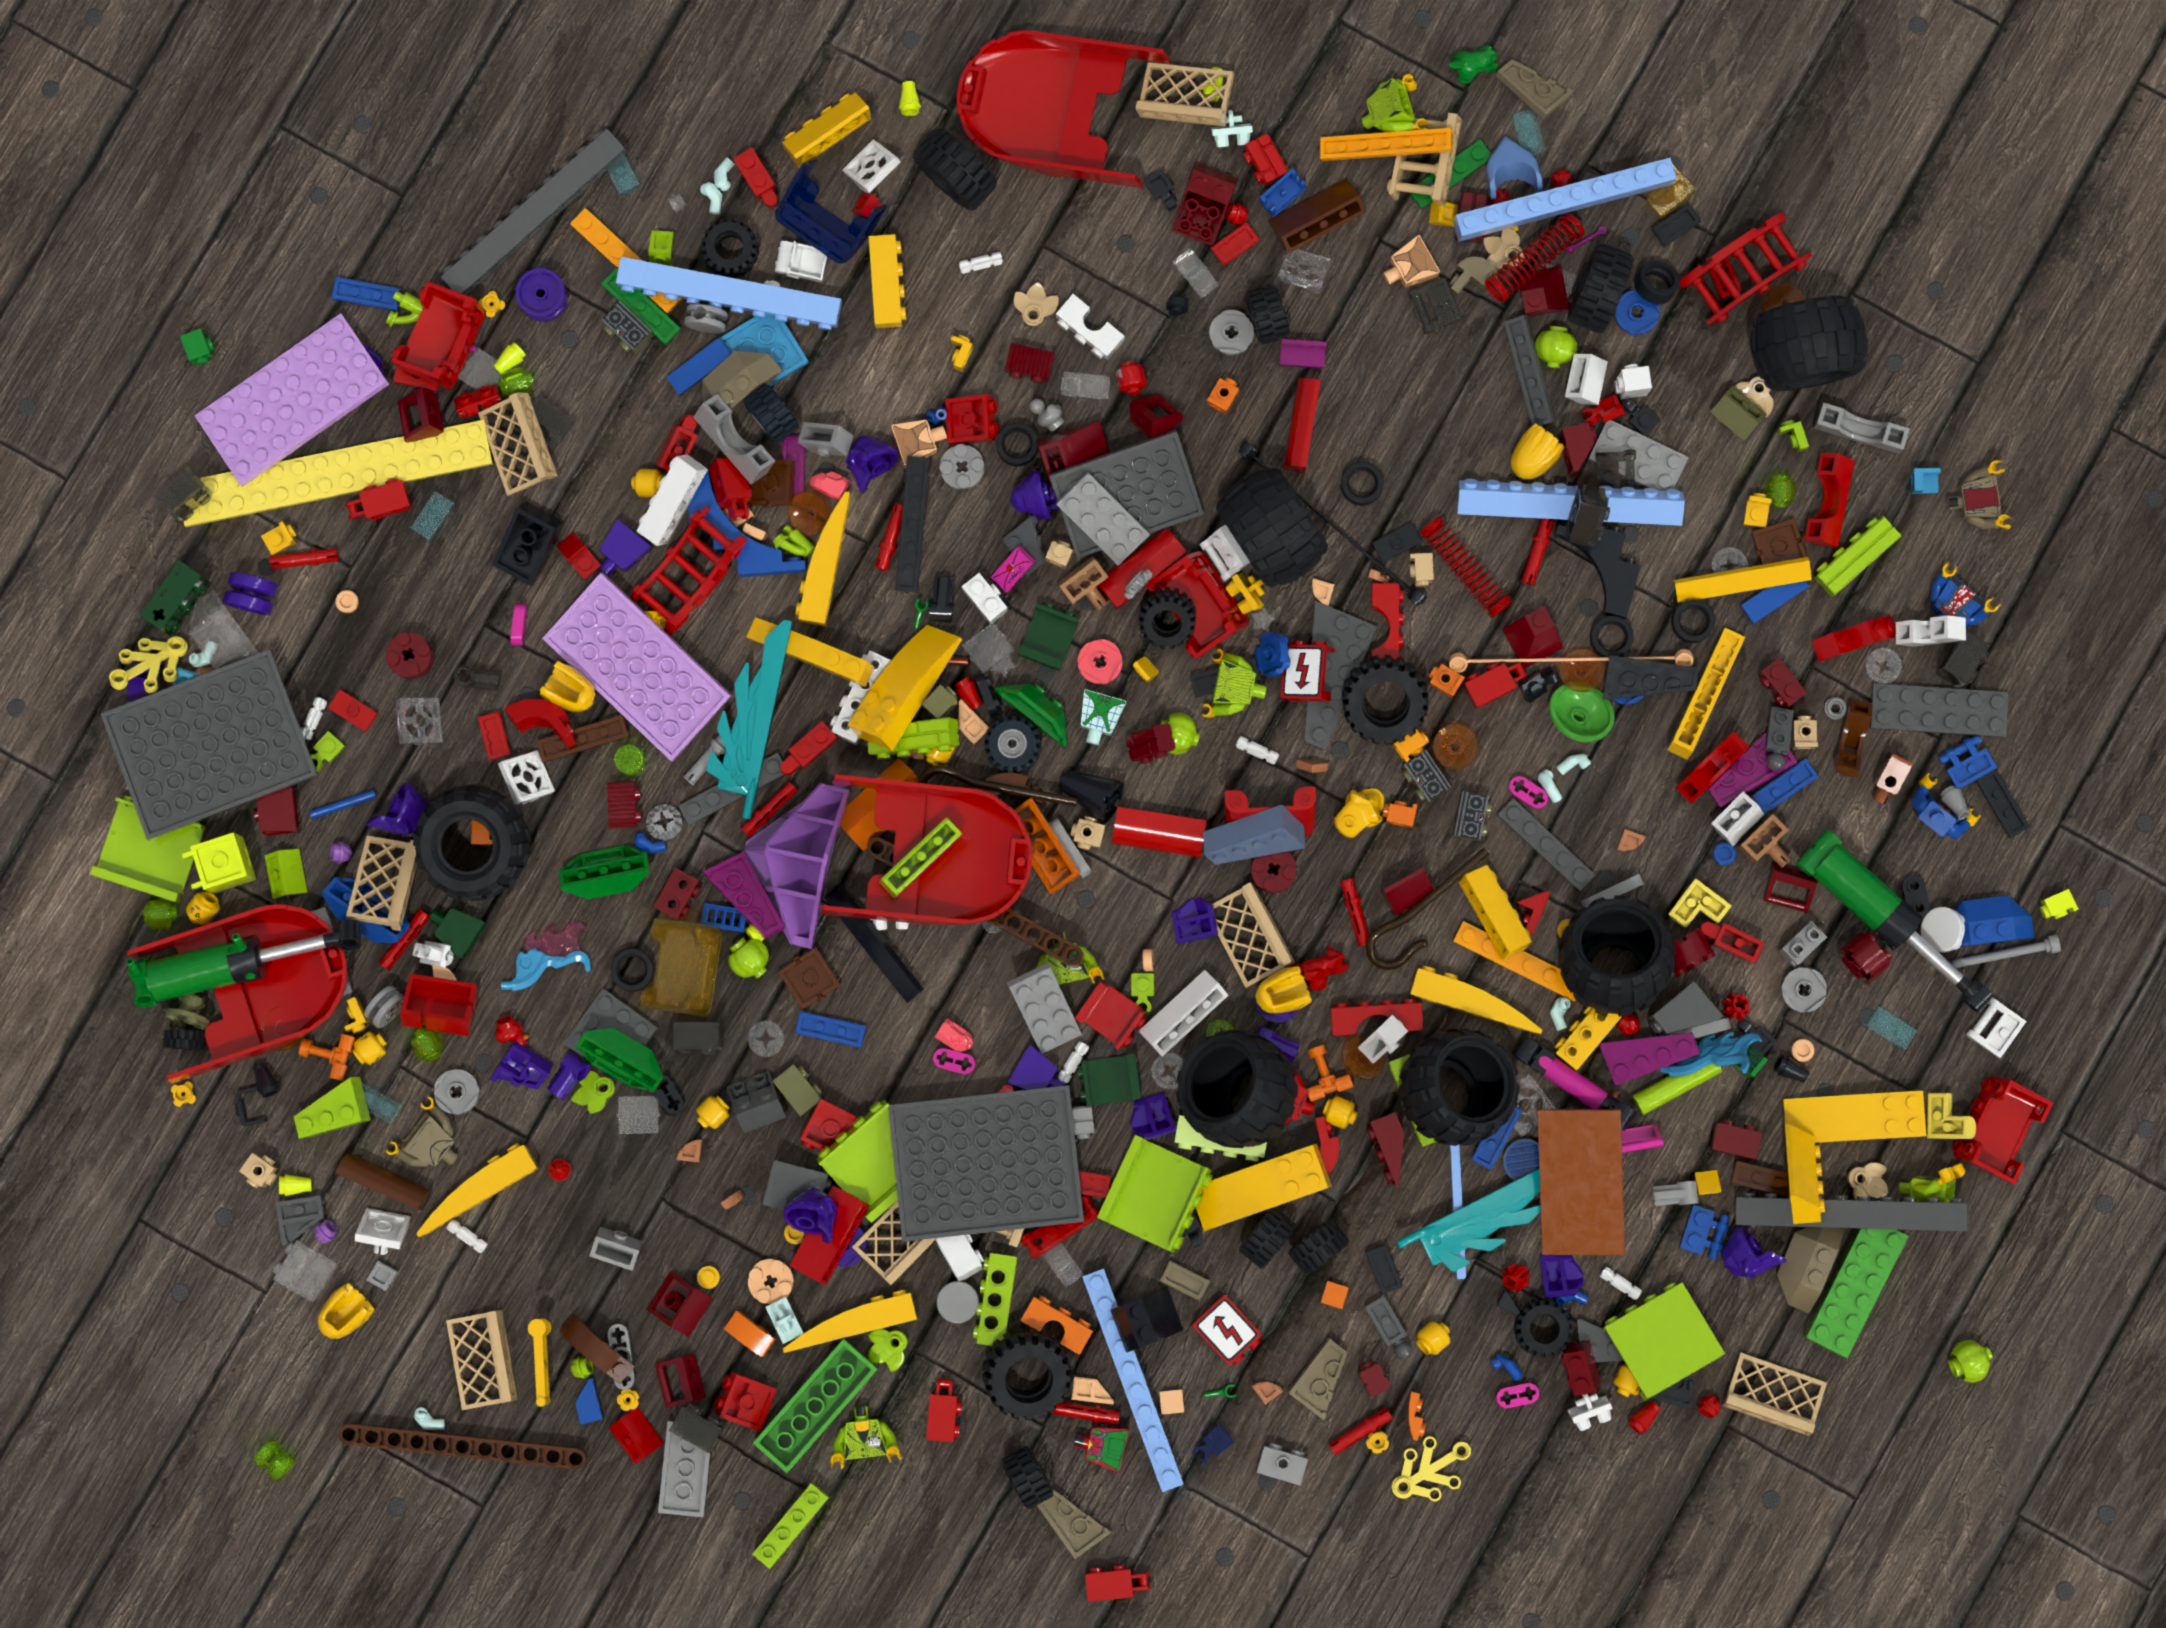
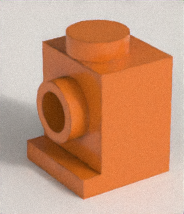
(1219, 402)
(1446, 688)
(1400, 814)
(480, 835)

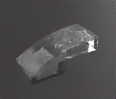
(1195, 273)
(1085, 385)
(1063, 1265)

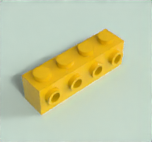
(885, 281)
(1495, 912)
(1584, 1037)

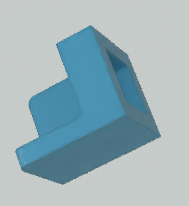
(1924, 480)

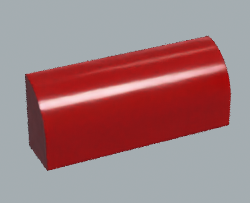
(1301, 425)
(1155, 554)
(1158, 832)
(819, 1258)

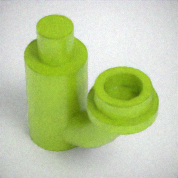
(409, 303)
(795, 543)

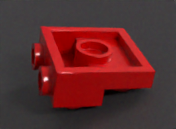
(971, 419)
(825, 1125)
(744, 1401)

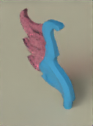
(546, 952)

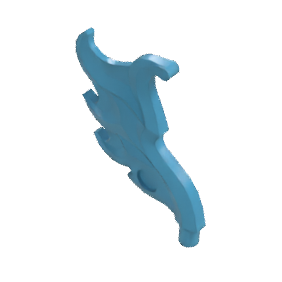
(1720, 1052)

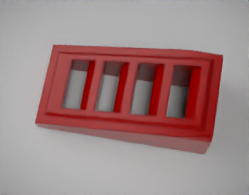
(1724, 294)

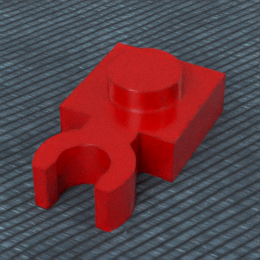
(1606, 410)

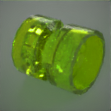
(630, 760)
(279, 1466)

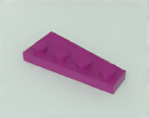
(1747, 774)
(745, 892)
(1644, 1055)

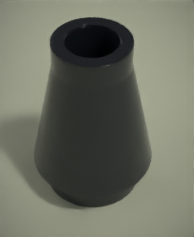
(1790, 1069)
(265, 1081)

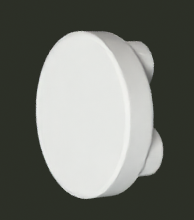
(1943, 929)

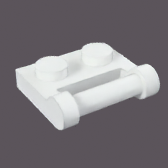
(1228, 549)
(2003, 1031)

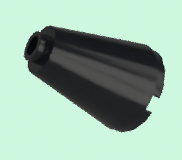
(1093, 792)

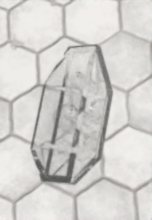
(219, 633)

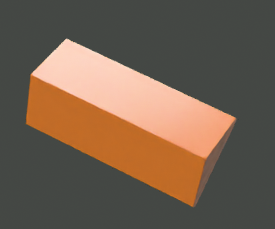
(859, 813)
(1048, 856)

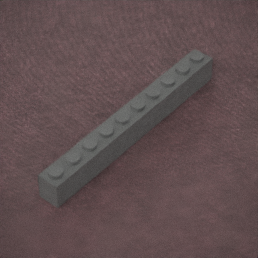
(534, 213)
(1858, 1214)

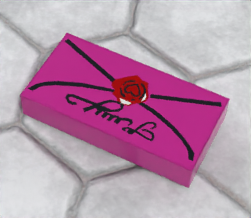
(1013, 569)

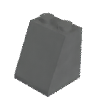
(1684, 1010)
(789, 1181)

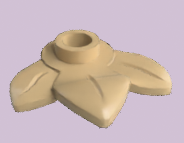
(1501, 247)
(1037, 302)
(1761, 399)
(1871, 1181)

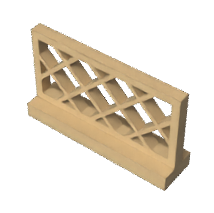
(1179, 111)
(533, 441)
(403, 883)
(1268, 930)
(904, 1261)
(500, 1361)
(1769, 1413)

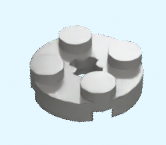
(1239, 342)
(962, 480)
(1790, 988)
(443, 1092)

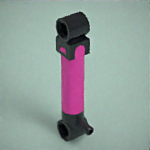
(1568, 1079)

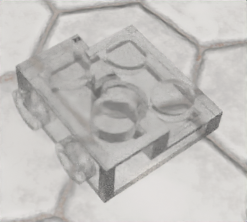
(304, 1270)

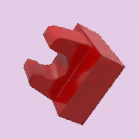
(865, 205)

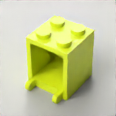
(221, 863)

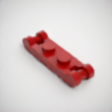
(1055, 1234)

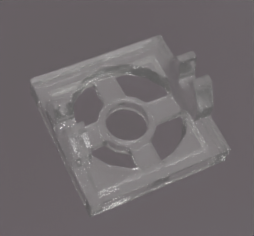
(1308, 259)
(433, 706)
(1528, 1082)

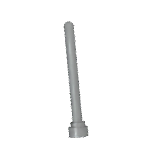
(2050, 945)

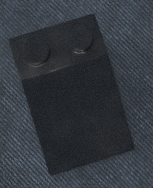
(527, 542)
(1146, 1320)

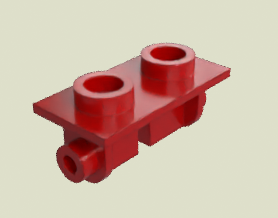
(468, 403)

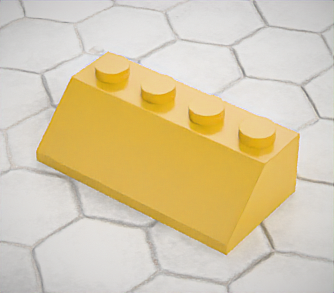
(827, 129)
(1804, 1175)

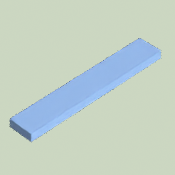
(1456, 1194)

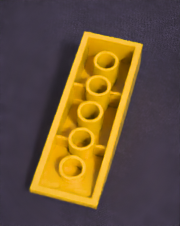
(903, 687)
(1858, 1116)
(1263, 1187)

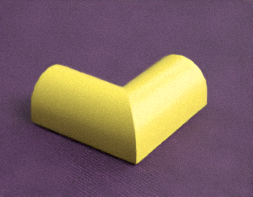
(1696, 899)
(1942, 1123)

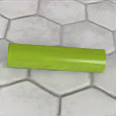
(1672, 1087)

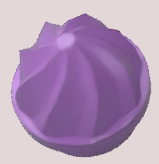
(340, 852)
(325, 1231)

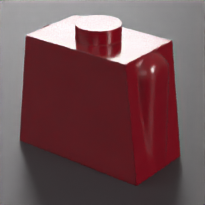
(278, 813)

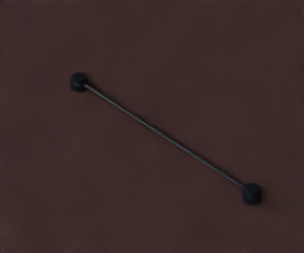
(1415, 596)

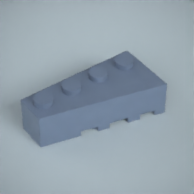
(1254, 836)

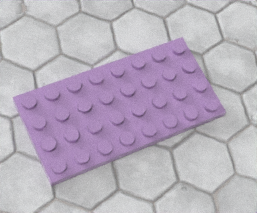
(291, 400)
(637, 666)

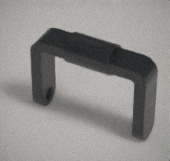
(240, 1109)

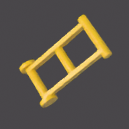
(539, 1330)

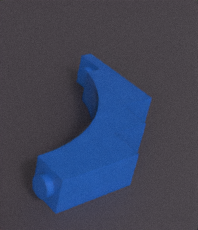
(755, 557)

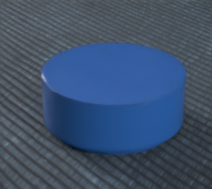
(1724, 854)

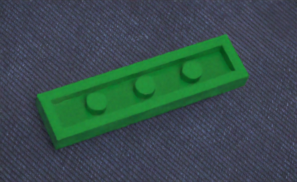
(1464, 165)
(643, 309)

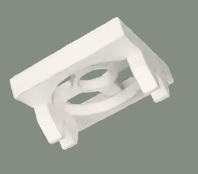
(866, 156)
(535, 760)

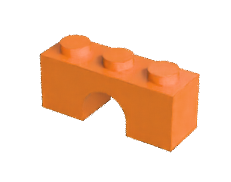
(1041, 1312)

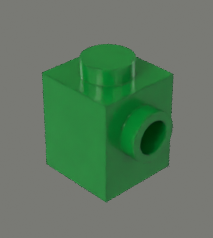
(198, 347)

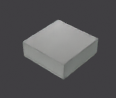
(382, 1275)

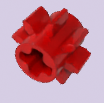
(1736, 1006)
(1516, 1277)

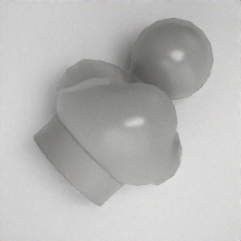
(1047, 417)

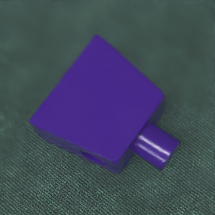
(622, 549)
(1034, 1072)

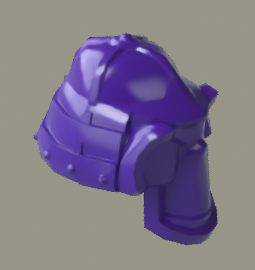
(870, 459)
(1034, 496)
(402, 812)
(812, 1213)
(1745, 1256)

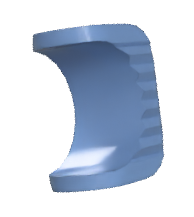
(1511, 163)

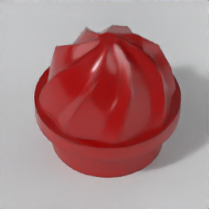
(1561, 178)
(1236, 214)
(1629, 1025)
(559, 1169)
(1709, 1406)

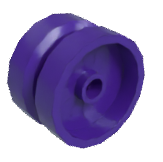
(546, 307)
(250, 593)

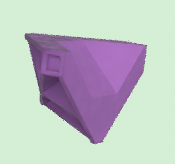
(795, 859)

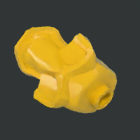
(1359, 812)

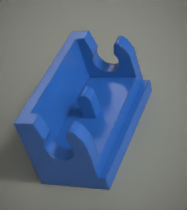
(1282, 193)

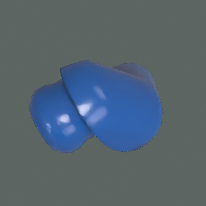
(935, 417)
(644, 844)
(1580, 1298)
(1511, 1367)

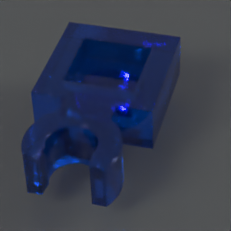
(1216, 1442)

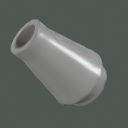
(1955, 802)

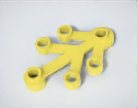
(150, 661)
(1427, 1471)

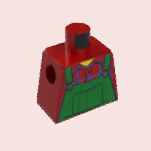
(1104, 1446)

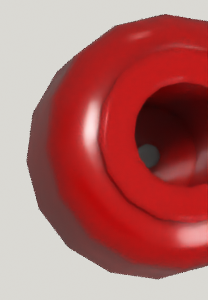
(1501, 196)

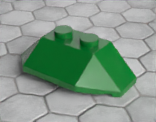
(1037, 709)
(604, 872)
(621, 1058)

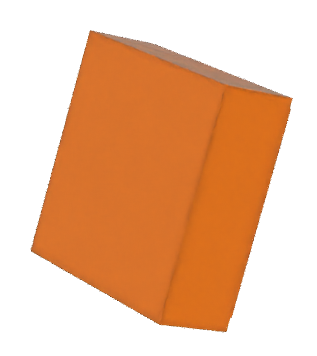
(1334, 1295)

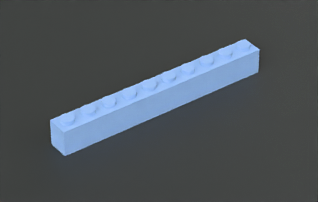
(1564, 199)
(728, 292)
(1555, 502)
(1133, 1384)

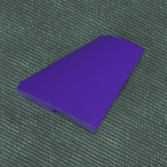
(522, 1067)

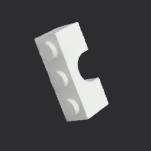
(1103, 341)
(1936, 631)

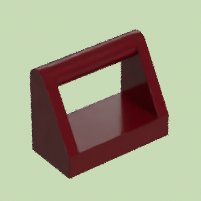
(429, 414)
(1147, 421)
(1791, 876)
(689, 1379)

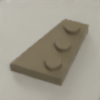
(1535, 91)
(1317, 1381)
(1071, 1525)

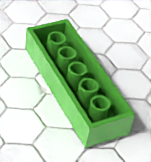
(1854, 1289)
(815, 1405)

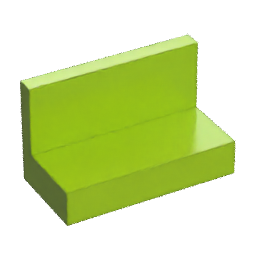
(285, 873)

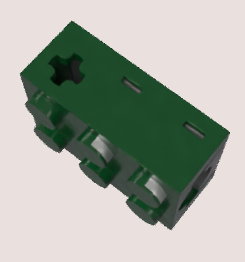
(175, 598)

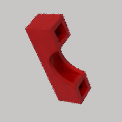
(1835, 474)
(1386, 600)
(1347, 1019)

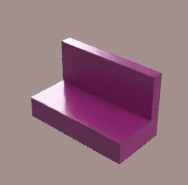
(1302, 353)

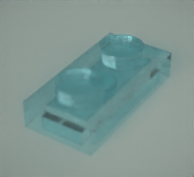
(1529, 132)
(623, 176)
(432, 516)
(1891, 1028)
(382, 1105)

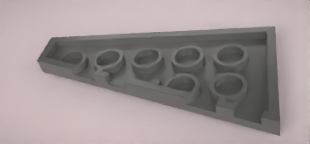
(1351, 641)

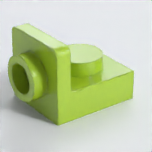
(661, 247)
(1798, 436)

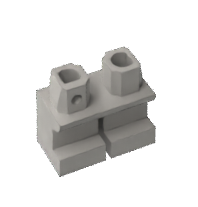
(1802, 944)

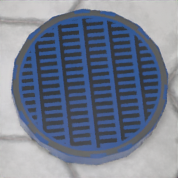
(1521, 1158)

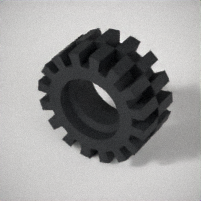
(184, 1039)

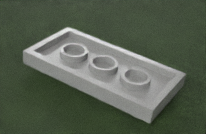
(1654, 463)
(1102, 518)
(1044, 1008)
(683, 1477)

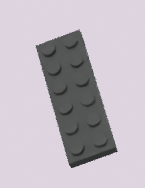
(1939, 710)

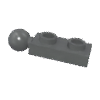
(1778, 736)
(1389, 1327)

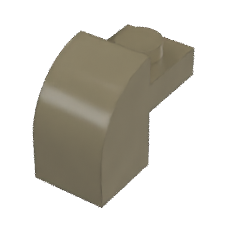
(1474, 270)

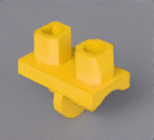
(1242, 585)

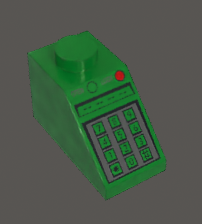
(1756, 1063)

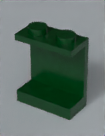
(1049, 636)
(1109, 1080)

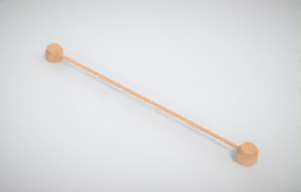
(1458, 661)

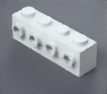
(671, 499)
(852, 701)
(1183, 1013)

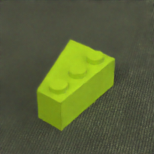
(335, 1110)

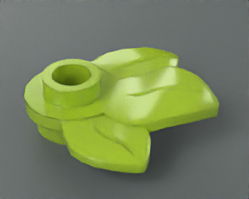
(590, 1092)
(885, 1350)

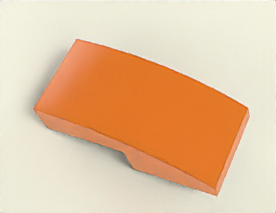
(749, 1333)
(1415, 1423)

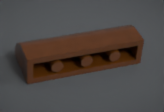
(1317, 216)
(383, 1181)

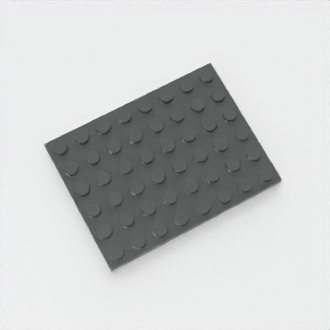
(209, 744)
(985, 1163)

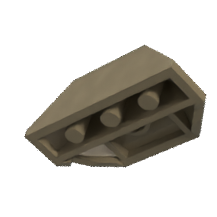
(739, 377)
(1808, 1265)

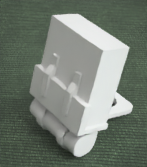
(800, 261)

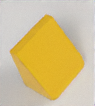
(1443, 214)
(1145, 669)
(1707, 1182)

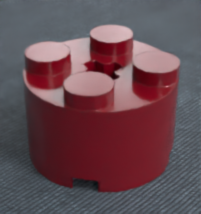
(413, 668)
(1269, 882)
(1691, 951)
(1865, 957)

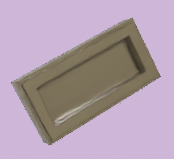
(1185, 1280)

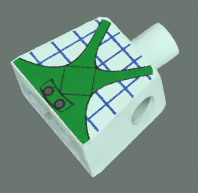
(1100, 715)

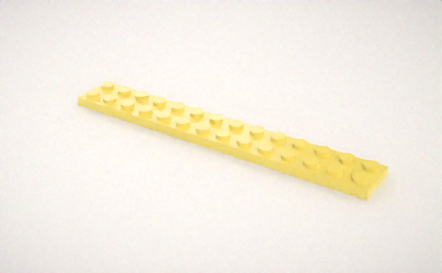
(345, 472)

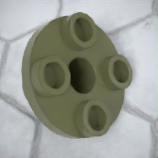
(188, 1013)

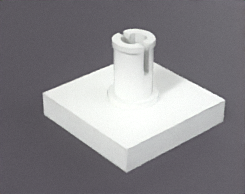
(382, 1229)

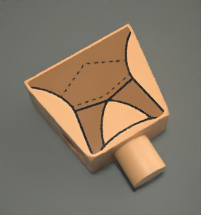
(1412, 264)
(917, 439)

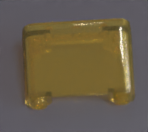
(683, 968)

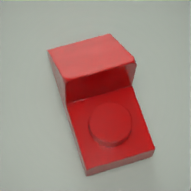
(579, 556)
(1536, 905)

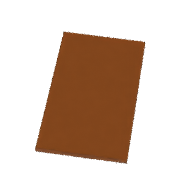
(1581, 1181)

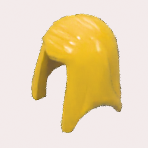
(1535, 453)
(568, 689)
(1283, 991)
(344, 1312)

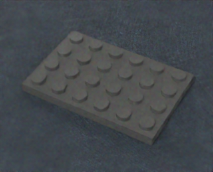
(1145, 478)

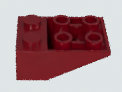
(1205, 204)
(1072, 447)
(1389, 1140)

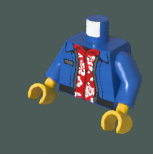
(1956, 599)
(1937, 815)

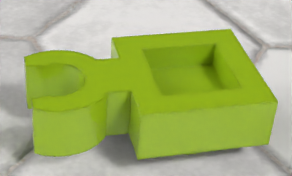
(327, 748)
(1142, 986)

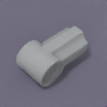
(1679, 1193)

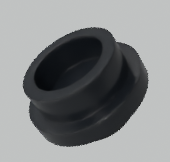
(1177, 306)

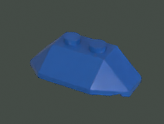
(338, 896)
(1994, 921)

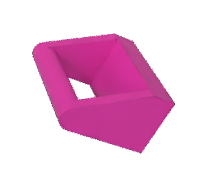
(1641, 1138)

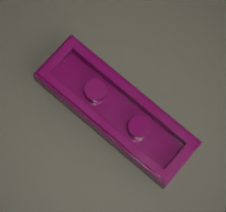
(793, 451)

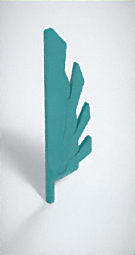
(750, 731)
(1477, 1220)

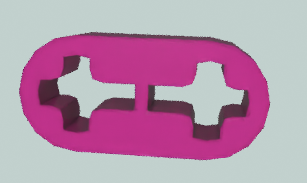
(519, 624)
(1525, 797)
(955, 1056)
(1518, 1401)

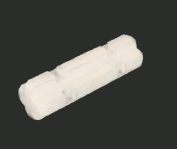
(980, 262)
(313, 717)
(1257, 750)
(1073, 1061)
(466, 1236)
(1620, 1283)

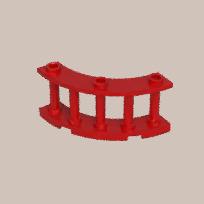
(1737, 250)
(706, 583)

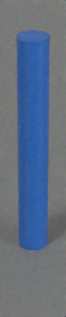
(342, 804)

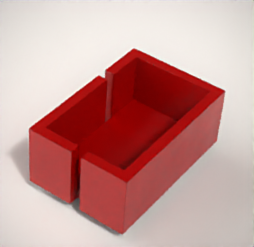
(439, 1004)

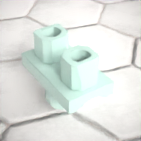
(1241, 130)
(784, 1320)

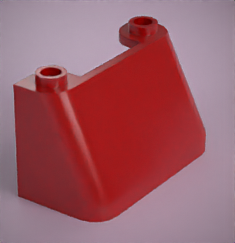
(441, 336)
(1215, 608)
(1302, 807)

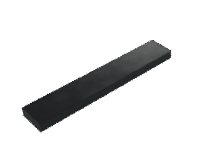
(912, 524)
(876, 946)

